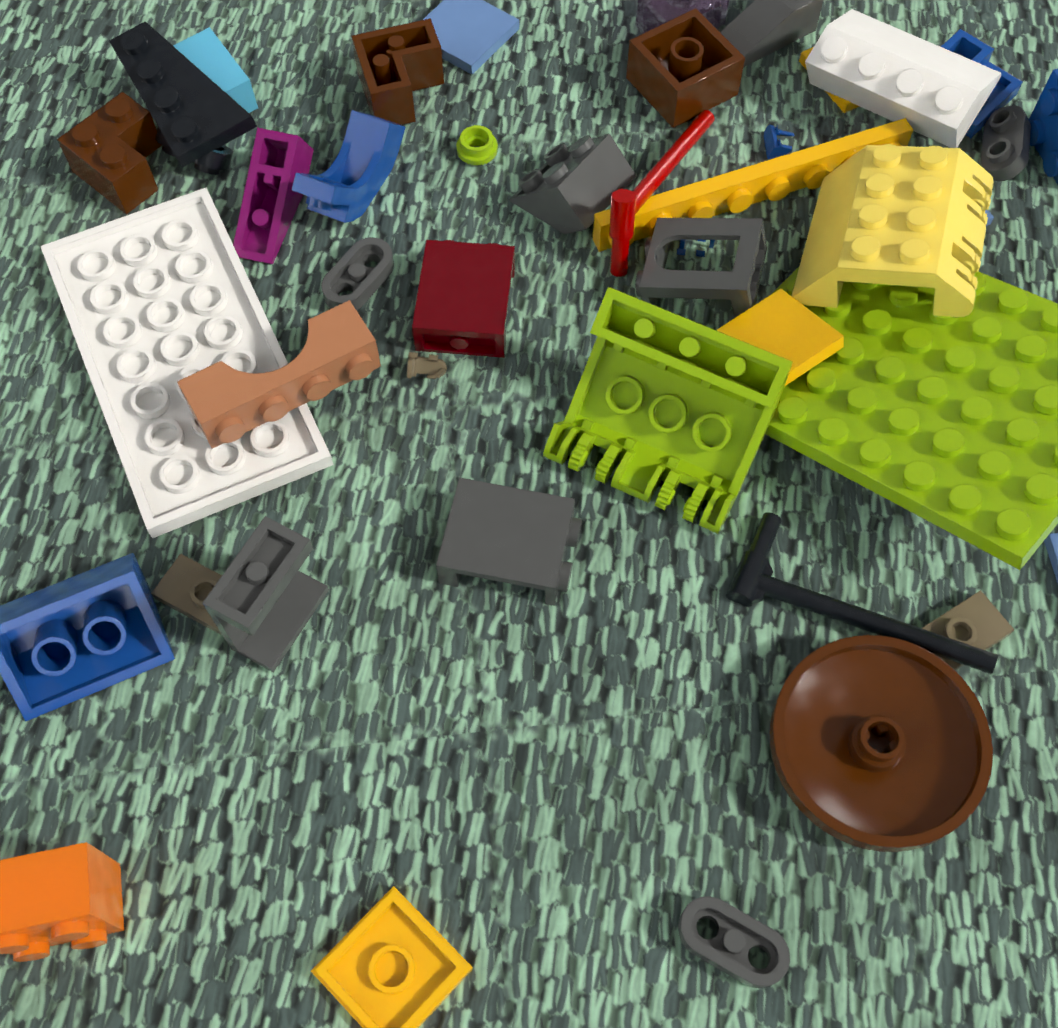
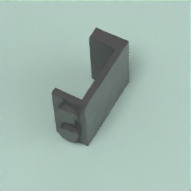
(509, 537)
(263, 596)

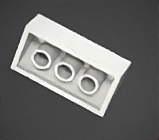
(900, 76)

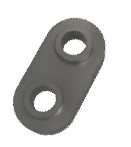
(1006, 143)
(354, 276)
(732, 942)

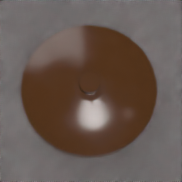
(881, 743)

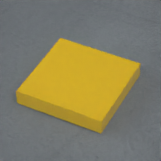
(788, 330)
(392, 966)

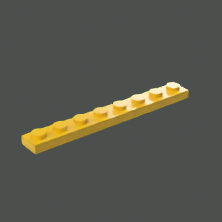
(753, 183)

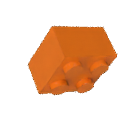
(58, 900)

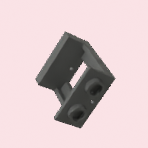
(738, 285)

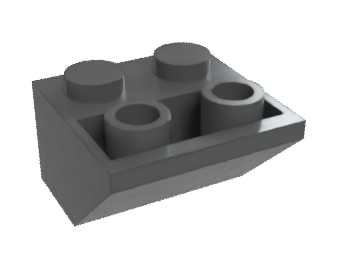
(574, 183)

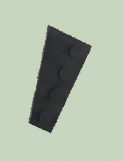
(180, 97)

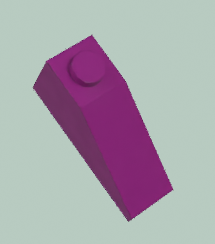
(268, 194)

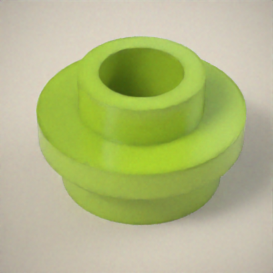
(476, 136)

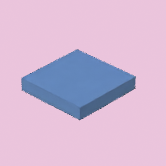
(471, 31)

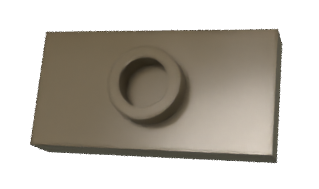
(186, 588)
(973, 623)

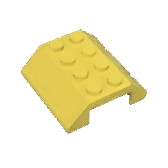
(900, 222)

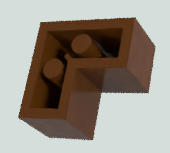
(394, 64)
(112, 150)

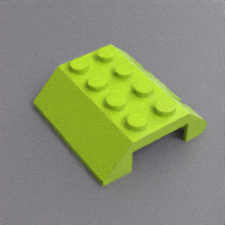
(669, 407)

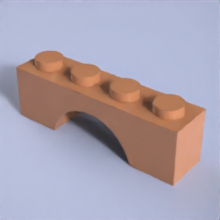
(235, 401)

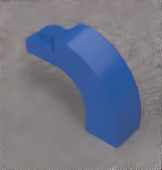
(357, 171)

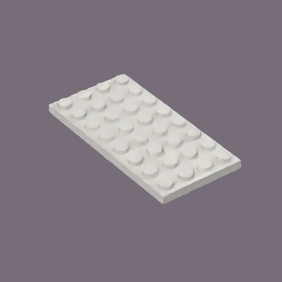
(152, 306)

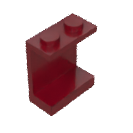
(463, 298)

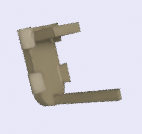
(423, 365)

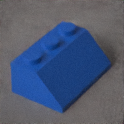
(80, 637)

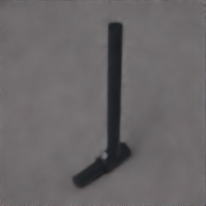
(755, 580)

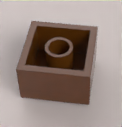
(684, 67)

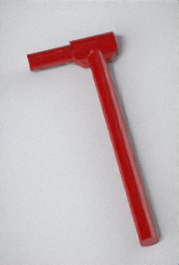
(627, 202)

